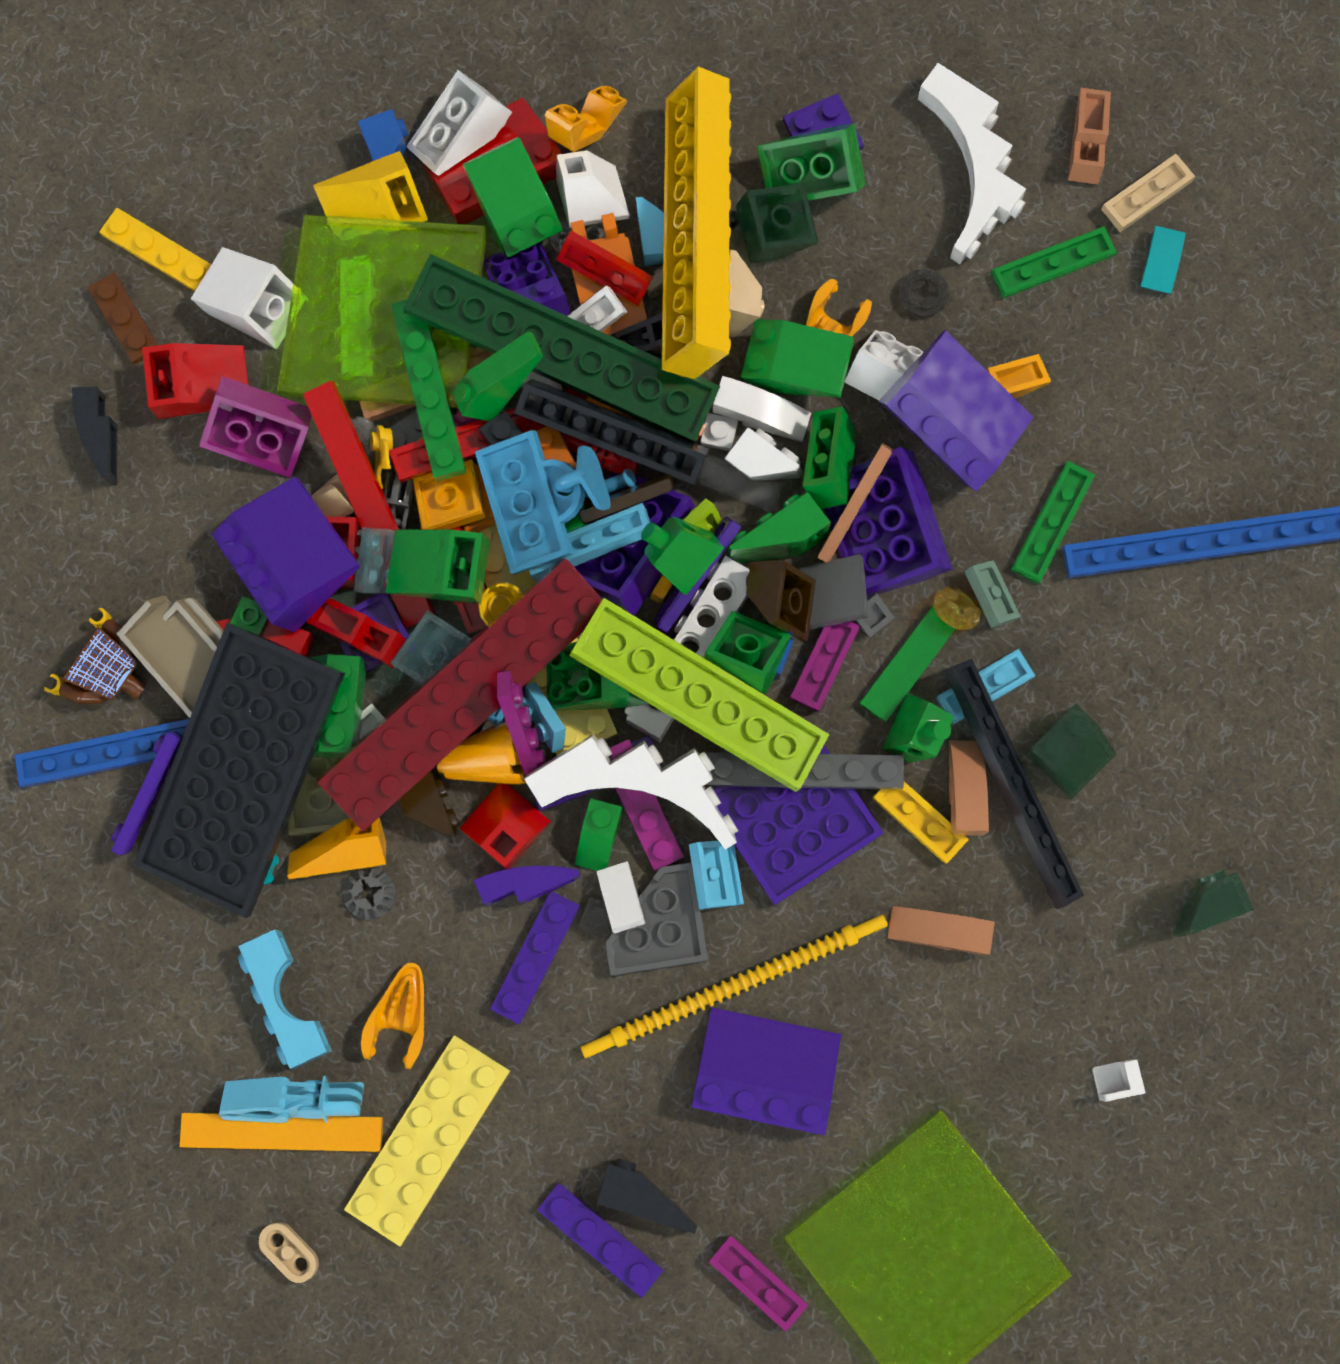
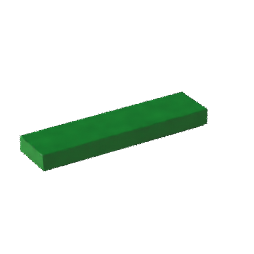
(1053, 262)
(1052, 522)
(907, 666)

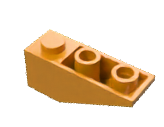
(339, 850)

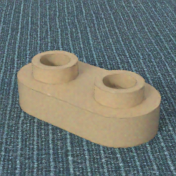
(286, 1255)

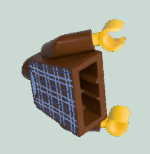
(100, 668)

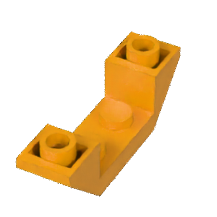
(589, 126)

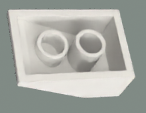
(458, 124)

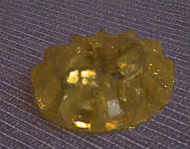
(947, 610)

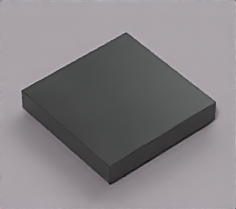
(838, 591)

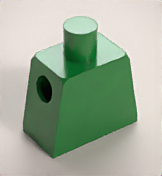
(680, 551)
(918, 730)

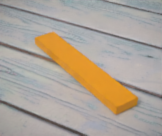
(299, 1133)

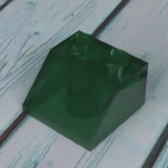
(776, 222)
(1072, 751)
(1213, 902)

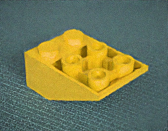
(373, 192)

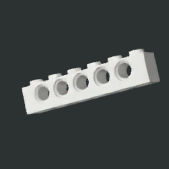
(724, 575)

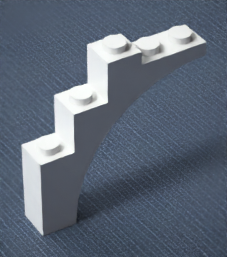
(970, 118)
(681, 781)

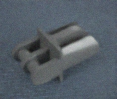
(395, 502)

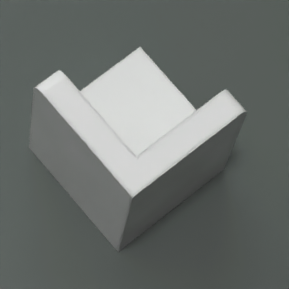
(1118, 1080)

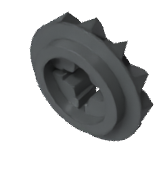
(383, 898)

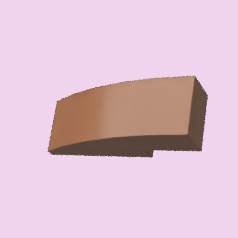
(1090, 136)
(967, 789)
(941, 930)

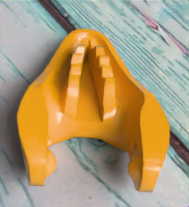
(819, 319)
(400, 1010)

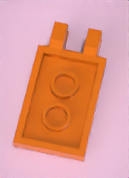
(586, 288)

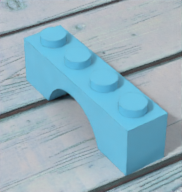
(266, 961)

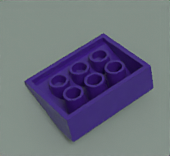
(957, 411)
(894, 527)
(286, 553)
(626, 573)
(767, 1071)

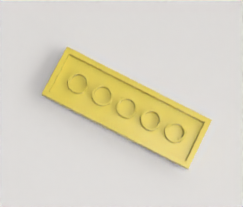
(427, 1140)

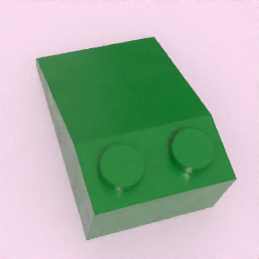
(821, 159)
(512, 197)
(796, 359)

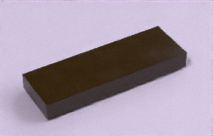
(629, 497)

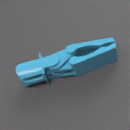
(280, 1099)

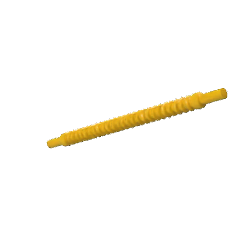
(619, 1036)

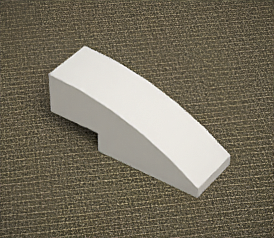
(760, 409)

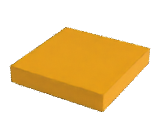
(449, 501)

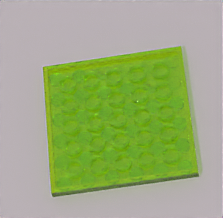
(343, 299)
(927, 1252)

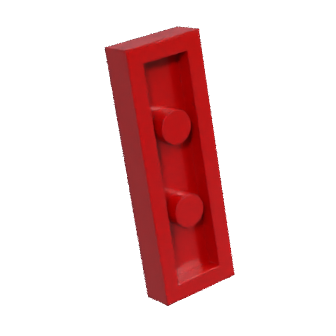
(604, 268)

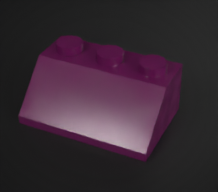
(256, 427)

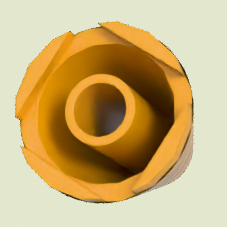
(485, 758)

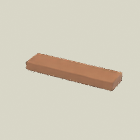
(855, 503)

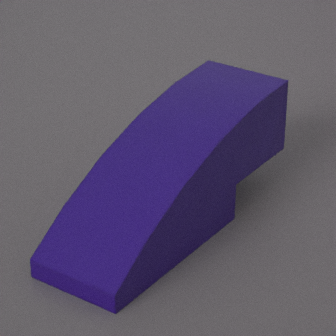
(525, 882)

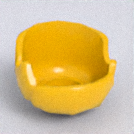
(496, 599)

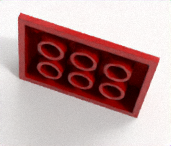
(522, 123)

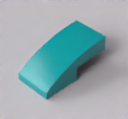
(1163, 259)

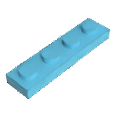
(602, 537)

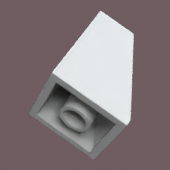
(247, 296)

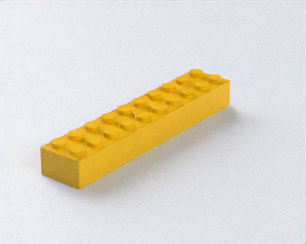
(696, 225)

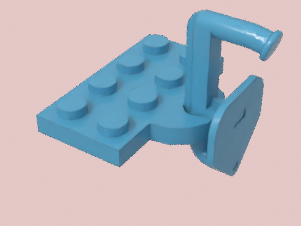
(529, 497)

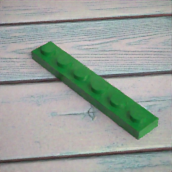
(429, 395)

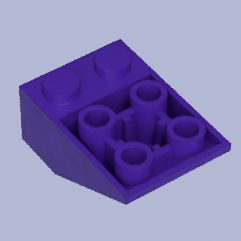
(528, 275)

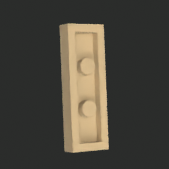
(1148, 192)

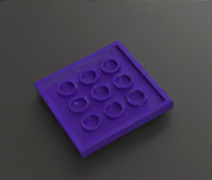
(796, 835)

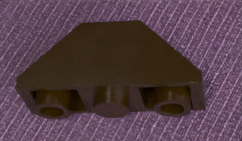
(427, 807)

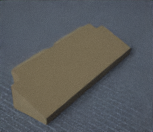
(174, 645)

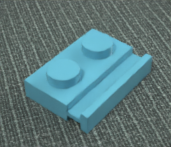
(715, 875)

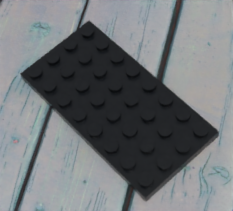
(239, 769)

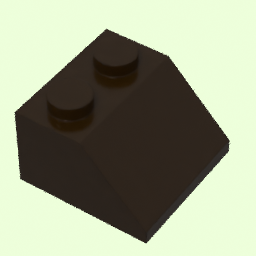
(782, 595)

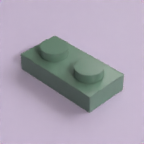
(992, 594)

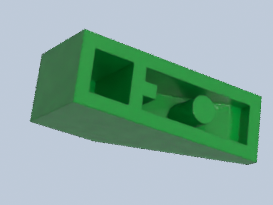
(496, 379)

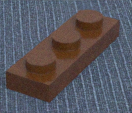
(122, 316)

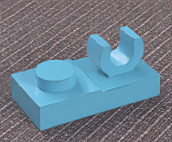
(548, 724)

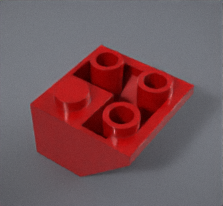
(505, 825)

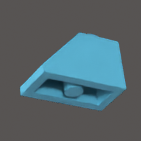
(651, 231)

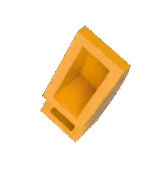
(1021, 375)

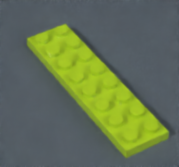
(699, 695)

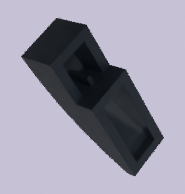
(96, 430)

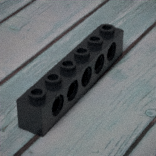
(611, 431)

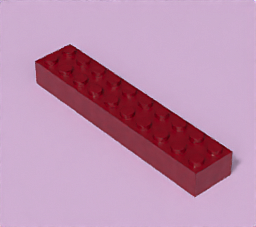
(460, 695)

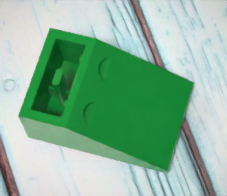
(782, 535)
(439, 564)
(578, 687)

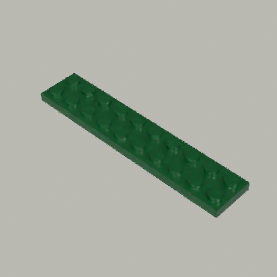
(571, 350)

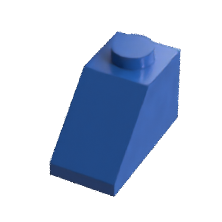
(384, 134)

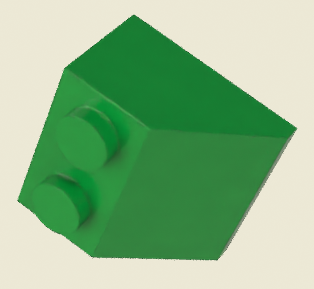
(748, 650)

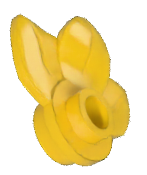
(381, 442)

